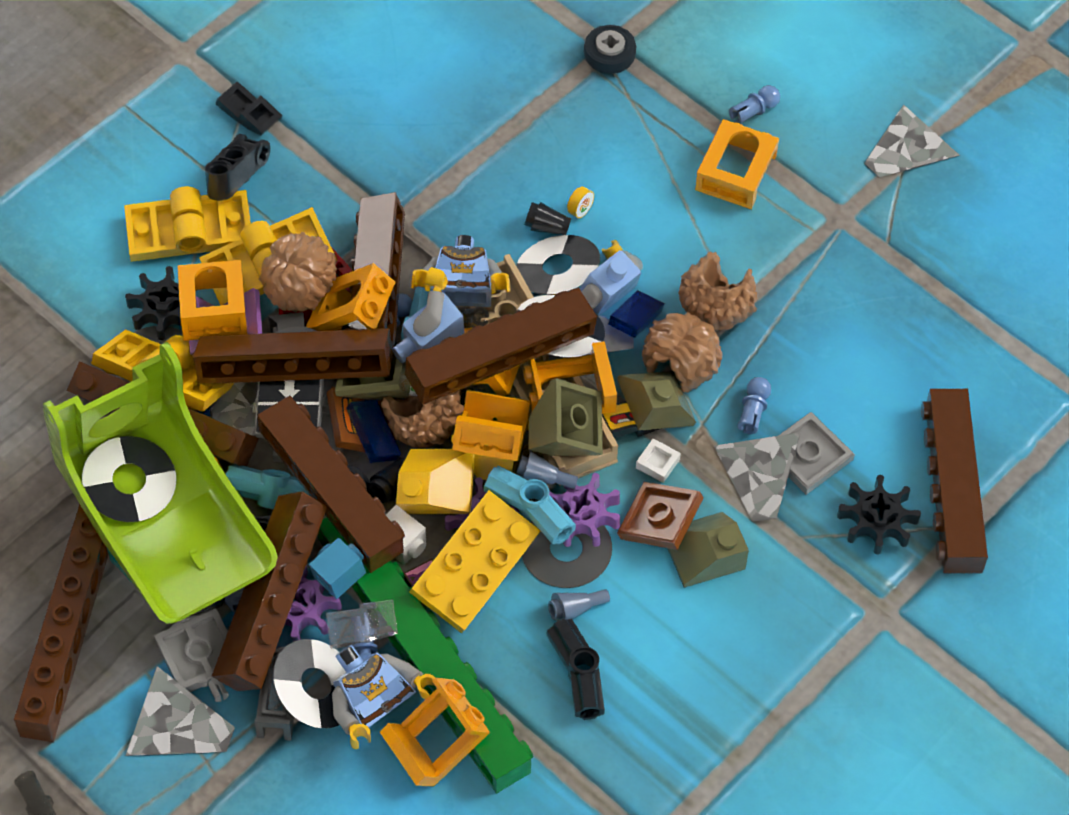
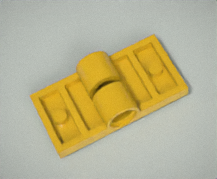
(184, 224)
(256, 244)
(131, 349)
(474, 561)

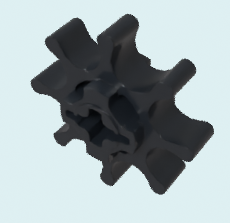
(158, 303)
(867, 517)

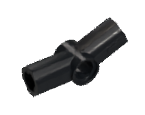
(584, 683)

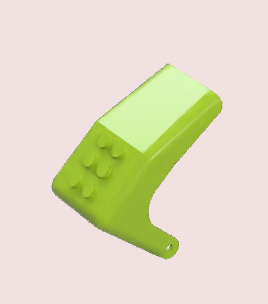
(205, 536)

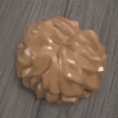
(298, 272)
(712, 299)
(689, 346)
(422, 424)

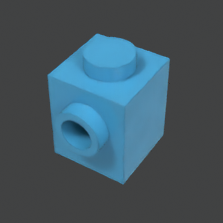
(338, 567)

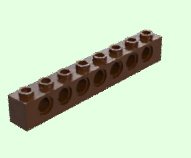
(62, 632)

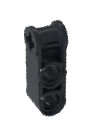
(235, 166)

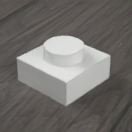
(658, 460)

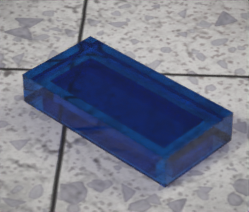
(636, 314)
(373, 431)

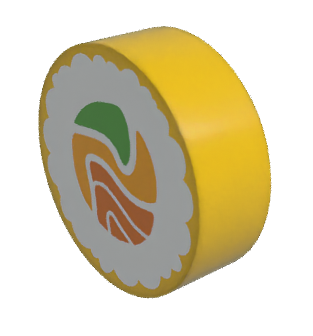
(580, 202)

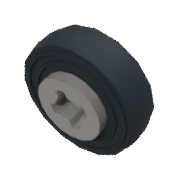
(610, 49)

